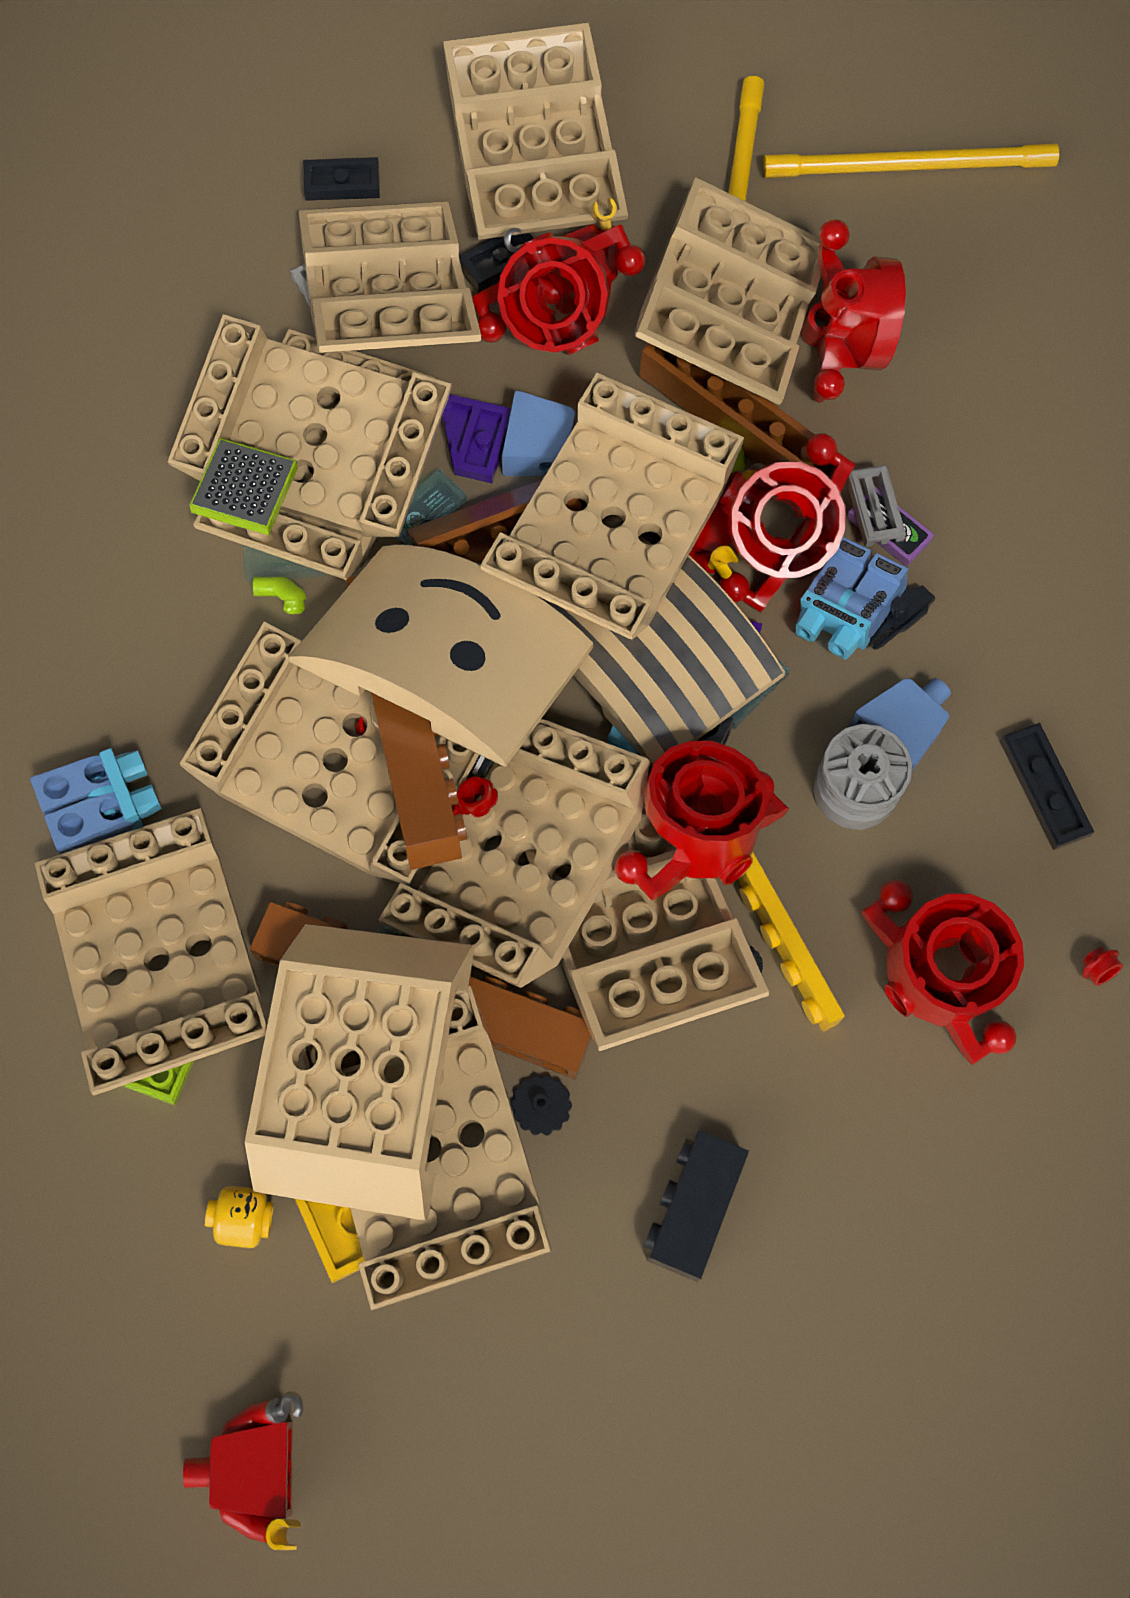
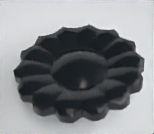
(541, 1105)

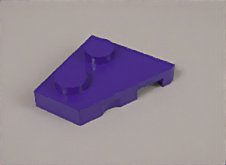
(475, 436)

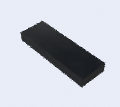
(1046, 786)

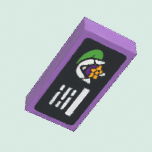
(916, 537)

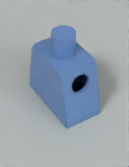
(535, 435)
(909, 713)

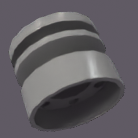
(857, 798)

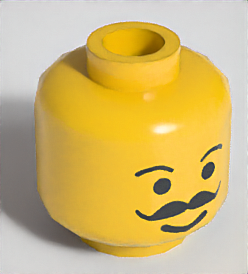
(239, 1217)

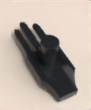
(903, 614)

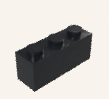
(695, 1205)

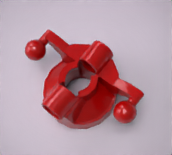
(522, 295)
(860, 313)
(810, 497)
(720, 833)
(918, 987)

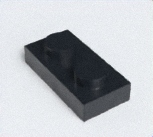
(341, 178)
(486, 262)

